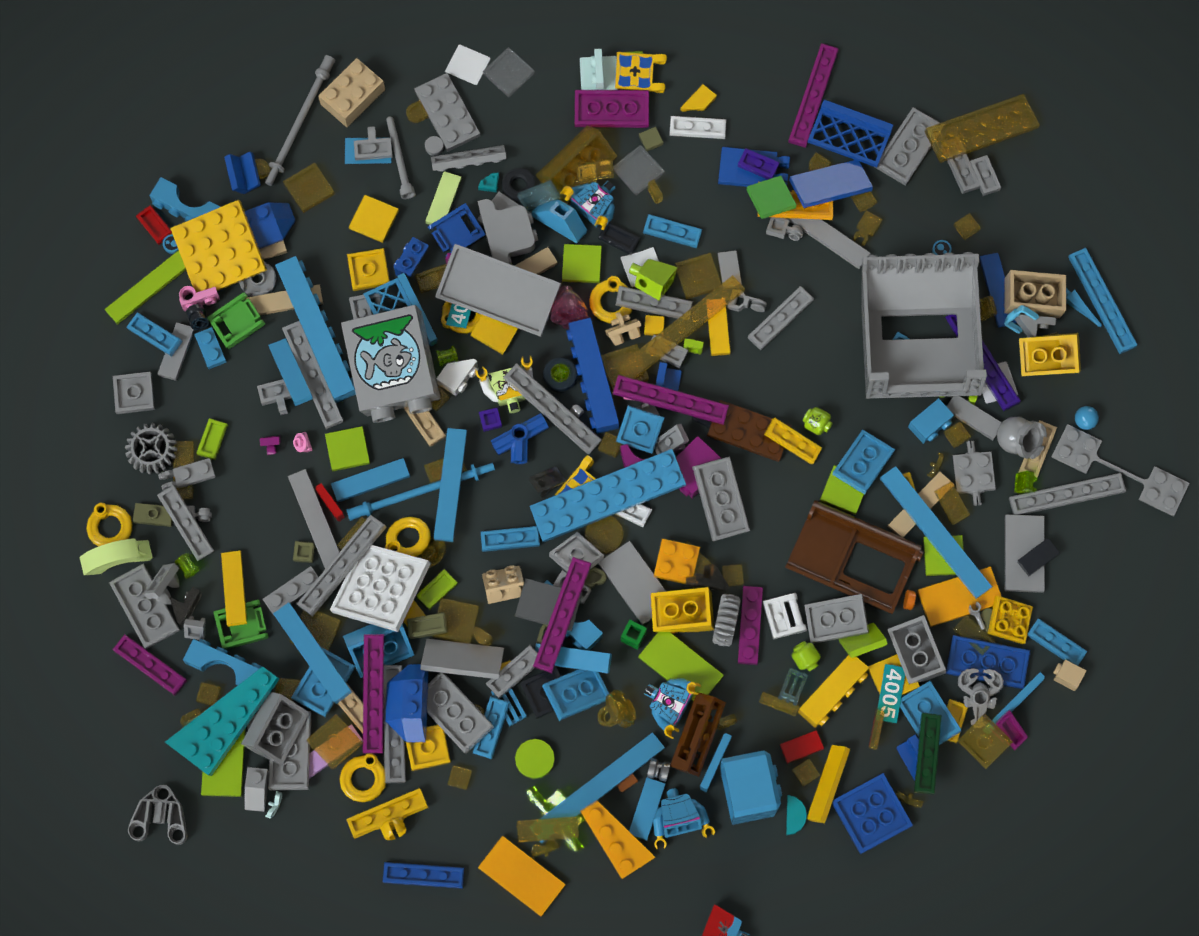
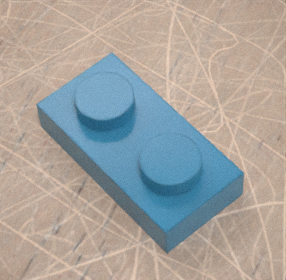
(210, 348)

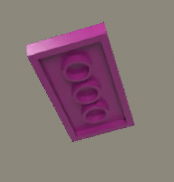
(612, 108)

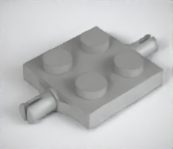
(974, 472)

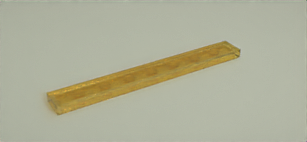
(681, 328)

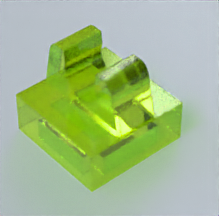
(1024, 482)

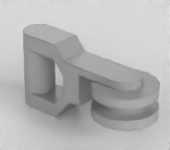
(757, 304)

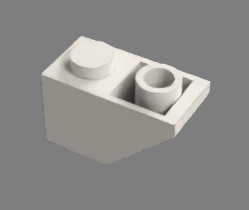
(456, 374)

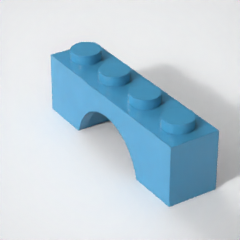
(167, 196)
(583, 634)
(202, 656)

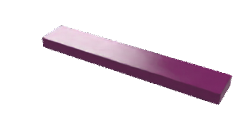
(813, 95)
(670, 399)
(562, 615)
(373, 693)

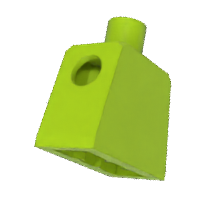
(653, 277)

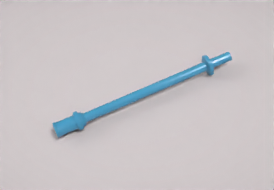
(368, 508)

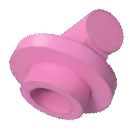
(302, 443)

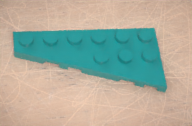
(216, 730)

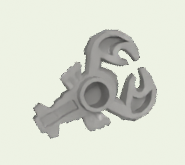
(979, 693)

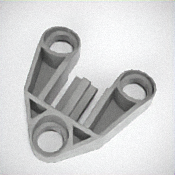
(143, 815)

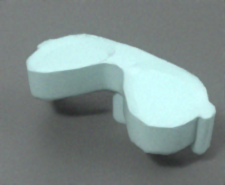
(278, 797)

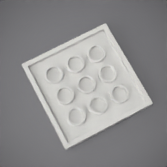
(381, 588)

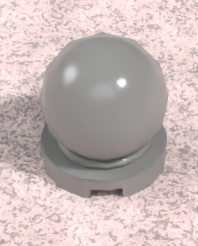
(1021, 437)

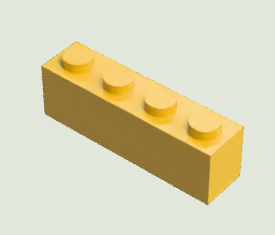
(833, 690)

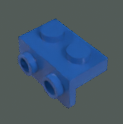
(411, 257)
(908, 753)

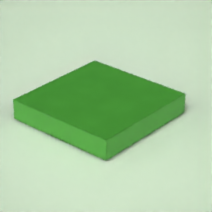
(771, 197)

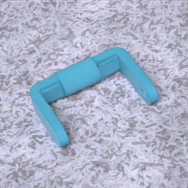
(1015, 313)

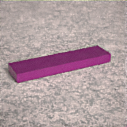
(149, 665)

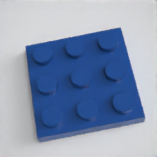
(871, 813)

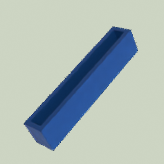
(593, 375)

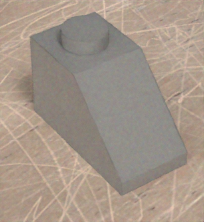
(256, 789)

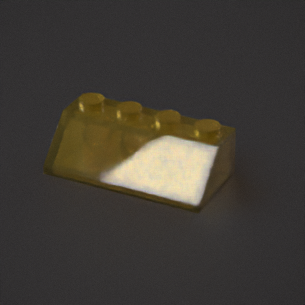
(585, 147)

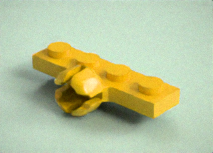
(388, 816)

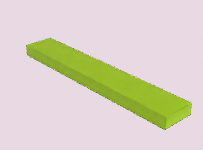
(146, 288)

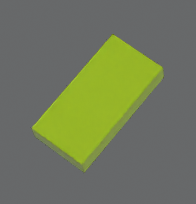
(212, 439)
(437, 589)

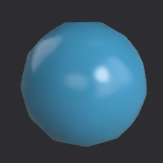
(1086, 417)

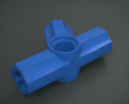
(519, 446)

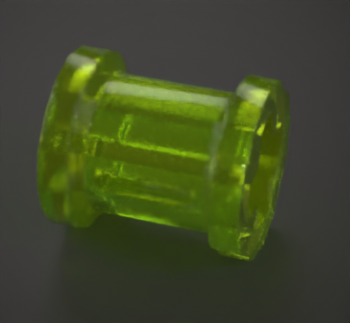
(447, 355)
(187, 565)

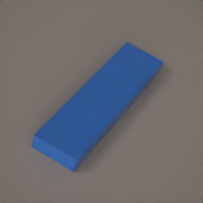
(995, 284)
(423, 875)

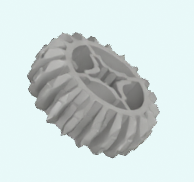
(146, 455)
(726, 620)

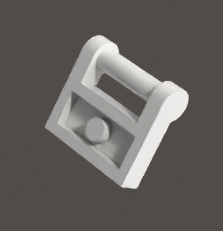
(779, 619)

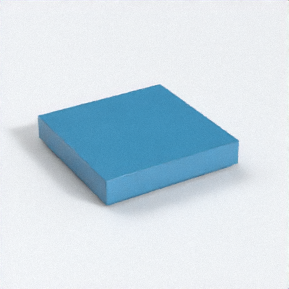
(640, 429)

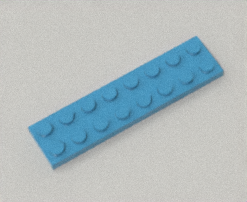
(608, 495)

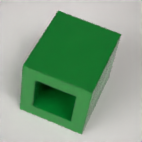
(633, 634)

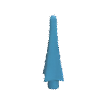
(1076, 302)

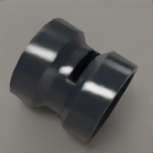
(197, 317)

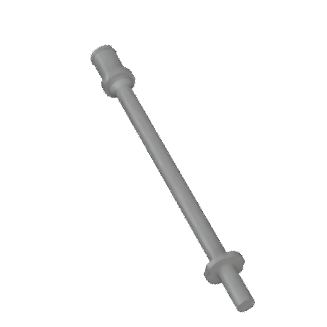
(322, 74)

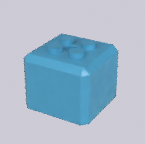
(750, 786)

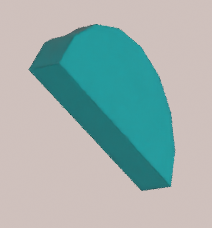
(795, 815)

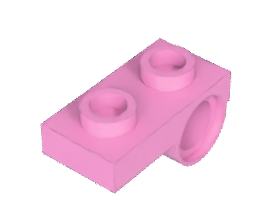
(204, 297)

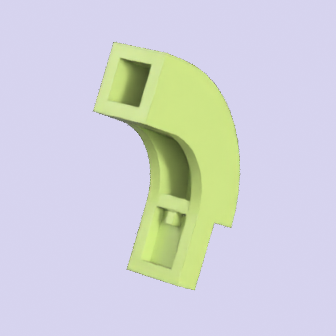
(113, 554)

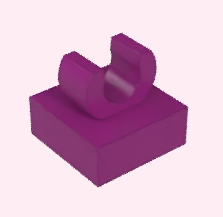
(270, 442)

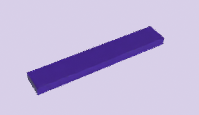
(995, 377)

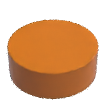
(909, 600)

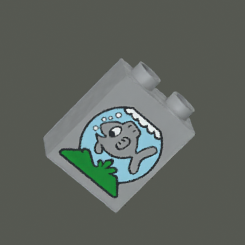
(391, 363)

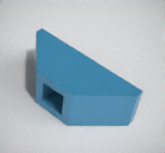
(561, 219)

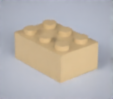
(351, 92)
(1037, 291)

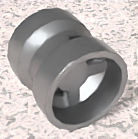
(654, 770)

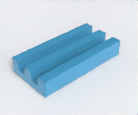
(516, 718)

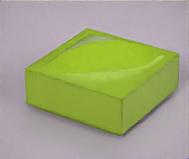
(693, 346)

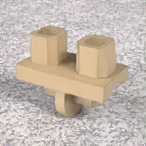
(631, 326)

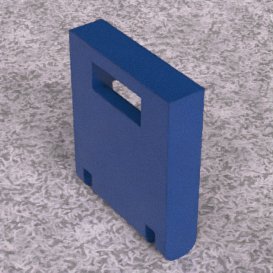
(453, 231)

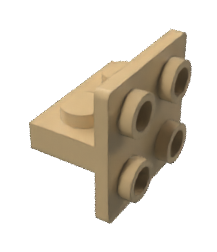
(503, 584)

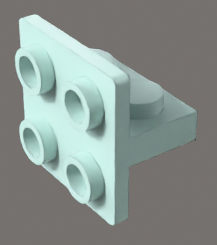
(598, 72)

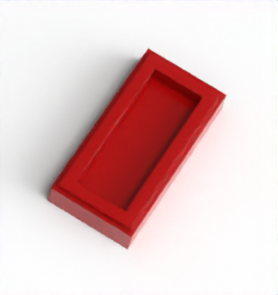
(154, 224)
(330, 503)
(801, 746)

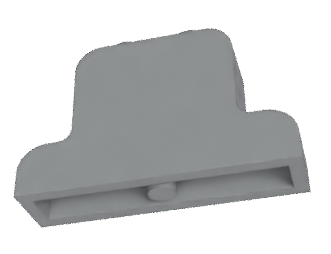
(507, 230)

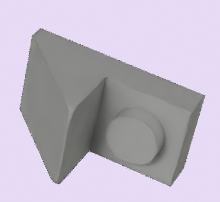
(1030, 325)
(672, 439)

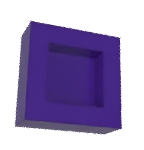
(490, 419)

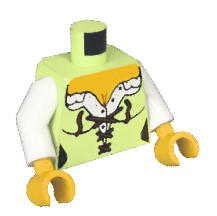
(500, 390)

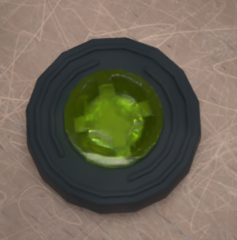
(560, 367)

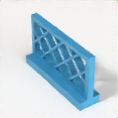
(408, 297)

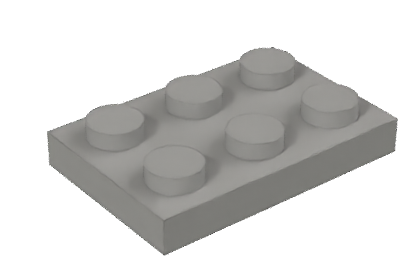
(836, 619)

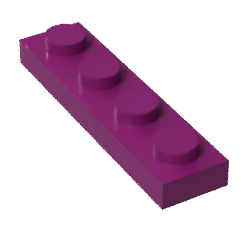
(750, 625)

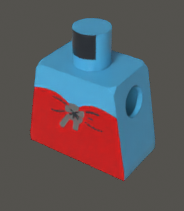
(723, 924)

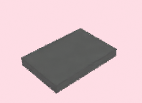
(538, 602)

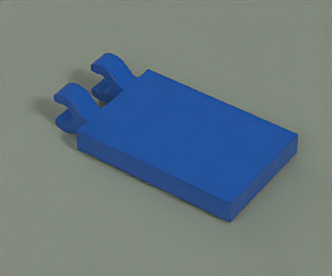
(733, 175)

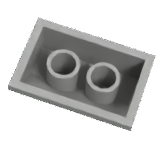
(917, 650)
(275, 728)

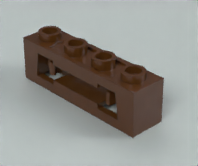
(697, 734)

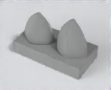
(165, 577)

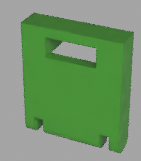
(240, 319)
(244, 633)

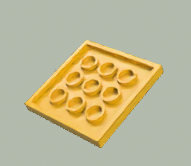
(219, 248)

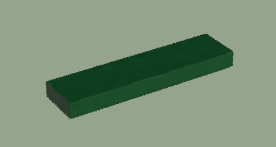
(927, 753)

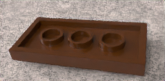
(746, 431)

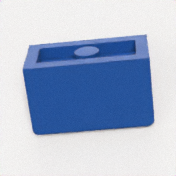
(242, 172)
(668, 377)

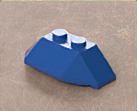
(270, 222)
(408, 703)

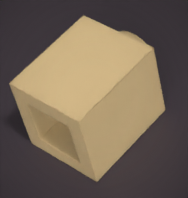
(1069, 674)

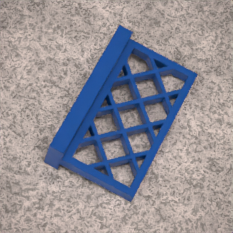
(855, 119)

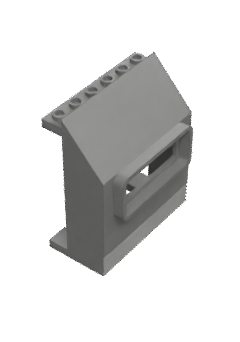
(917, 288)

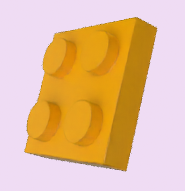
(676, 561)

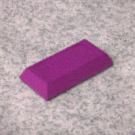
(1012, 729)

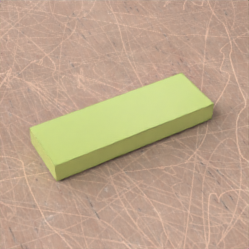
(444, 197)

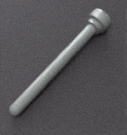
(407, 190)

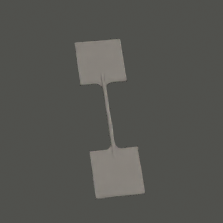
(1160, 489)

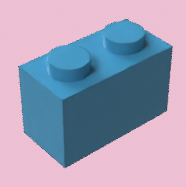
(931, 421)

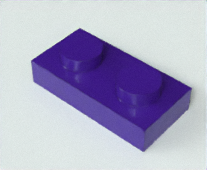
(758, 164)

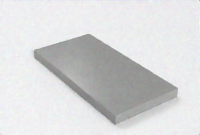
(498, 290)

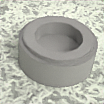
(434, 145)

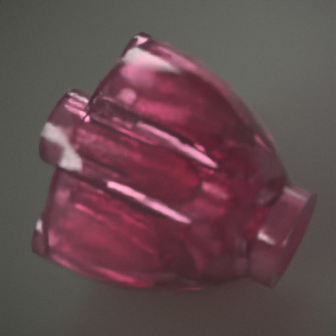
(568, 307)

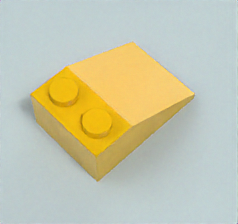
(1050, 354)
(682, 610)

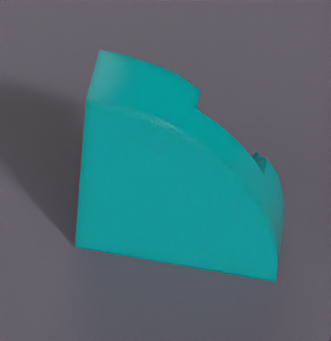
(489, 183)

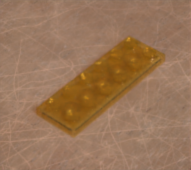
(981, 128)

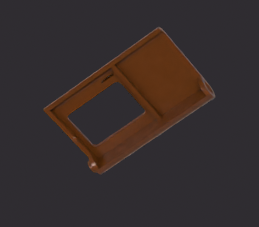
(826, 547)

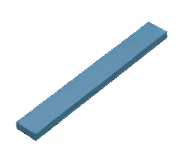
(935, 532)
(608, 778)

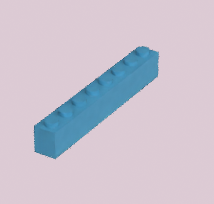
(315, 328)

